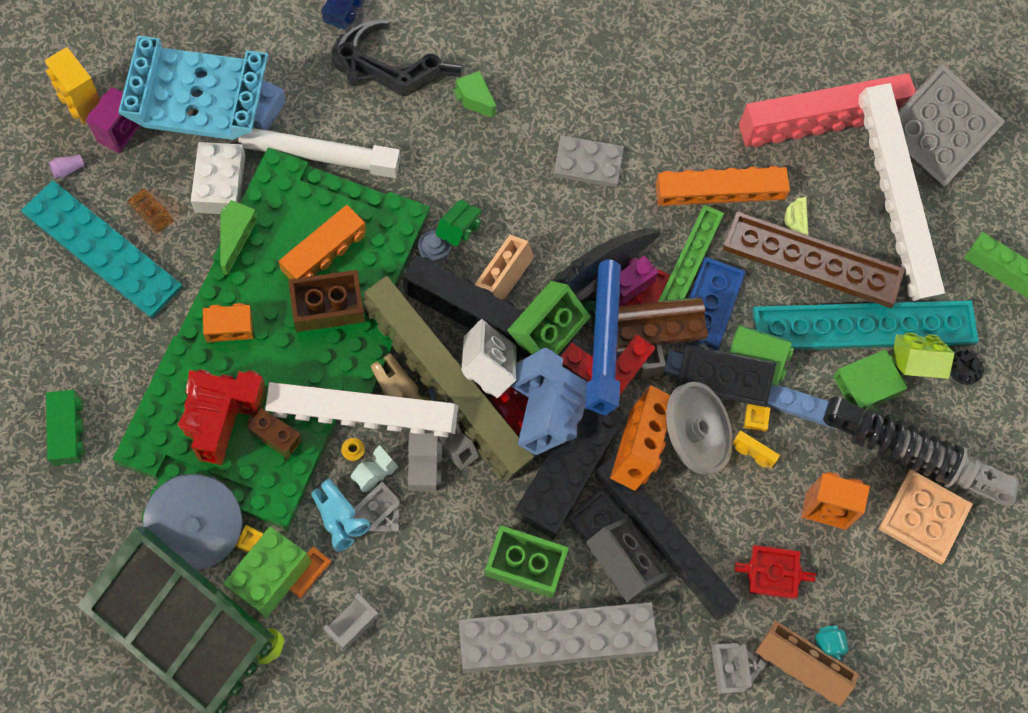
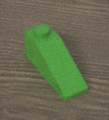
(235, 229)

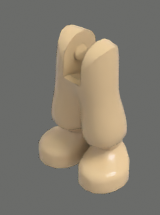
(397, 382)

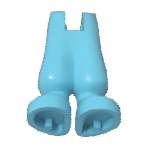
(338, 513)

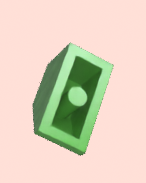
(475, 94)

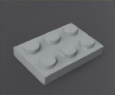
(588, 161)

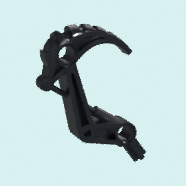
(401, 80)

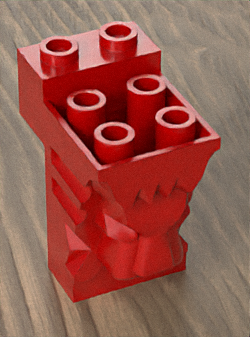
(214, 407)

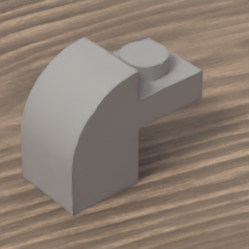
(459, 448)

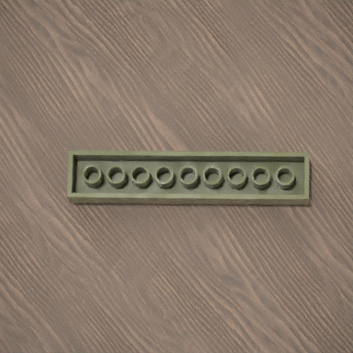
(445, 378)

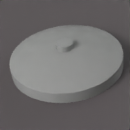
(699, 428)

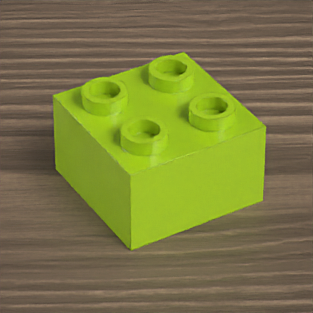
(922, 355)

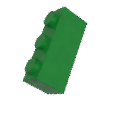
(64, 427)

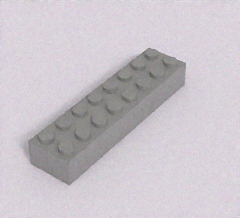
(557, 637)

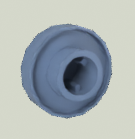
(433, 247)

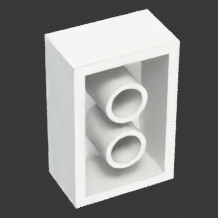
(217, 176)
(489, 359)

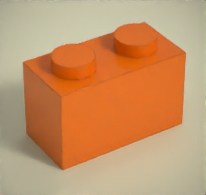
(227, 323)

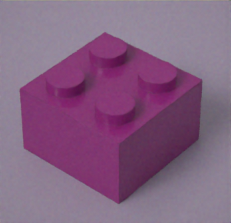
(108, 125)

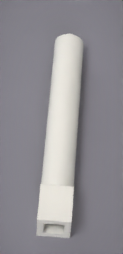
(379, 160)

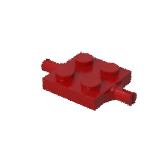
(774, 572)

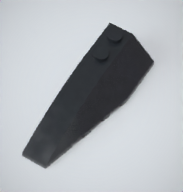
(583, 272)

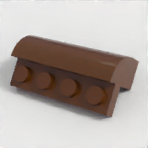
(662, 322)

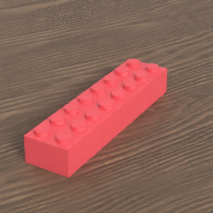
(814, 111)

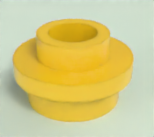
(353, 456)

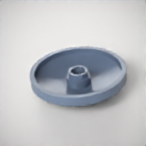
(195, 518)

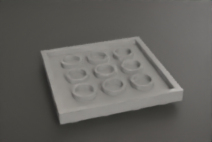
(946, 124)

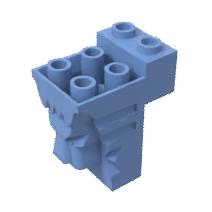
(553, 403)

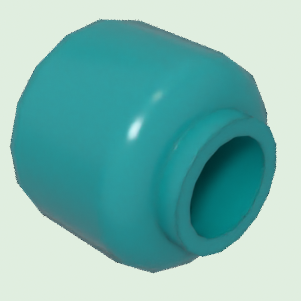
(832, 641)

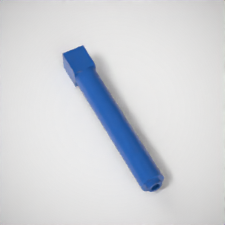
(603, 389)

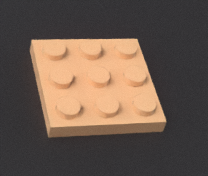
(925, 516)

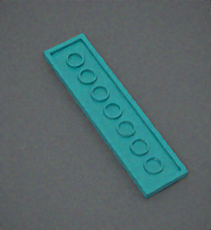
(102, 249)

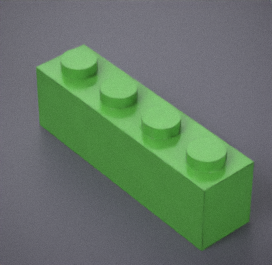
(1000, 262)

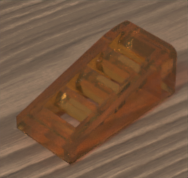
(156, 222)

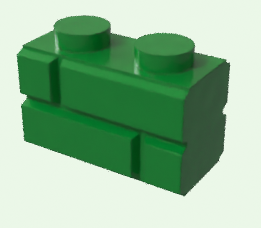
(459, 223)

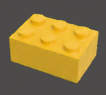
(72, 84)

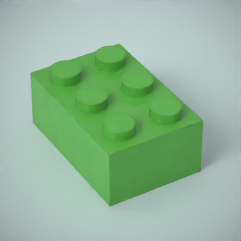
(526, 561)
(268, 572)

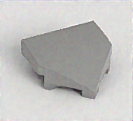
(380, 509)
(734, 667)

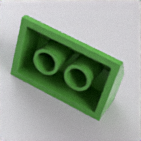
(549, 320)

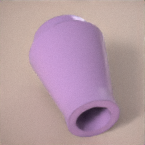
(64, 166)

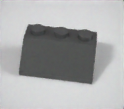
(627, 558)

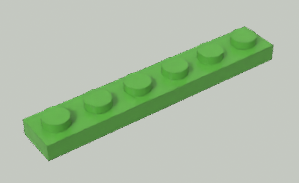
(692, 254)

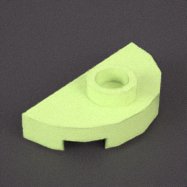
(796, 216)

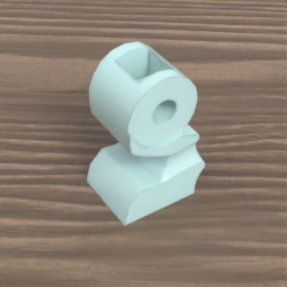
(370, 473)

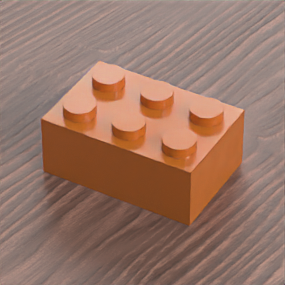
(835, 500)

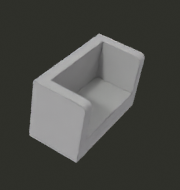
(351, 622)

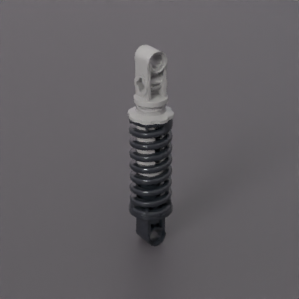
(917, 446)

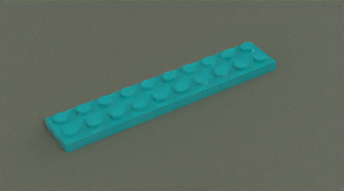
(867, 323)

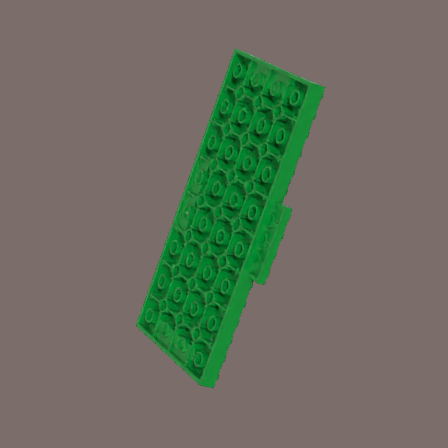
(289, 207)

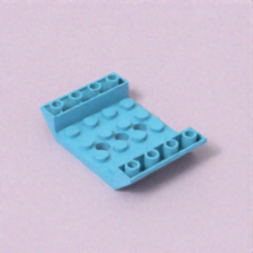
(163, 83)

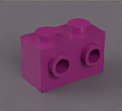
(636, 278)

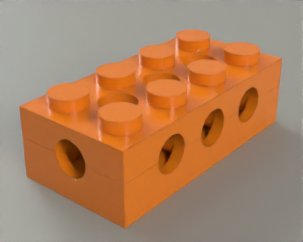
(642, 439)

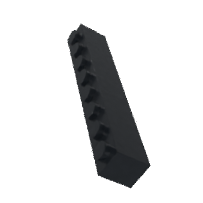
(670, 543)

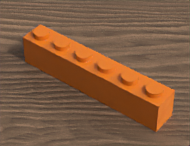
(722, 186)

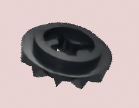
(971, 375)

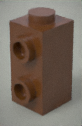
(274, 433)

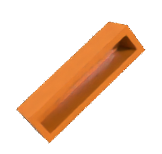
(324, 245)

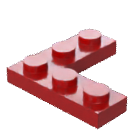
(626, 365)

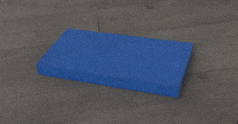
(718, 288)

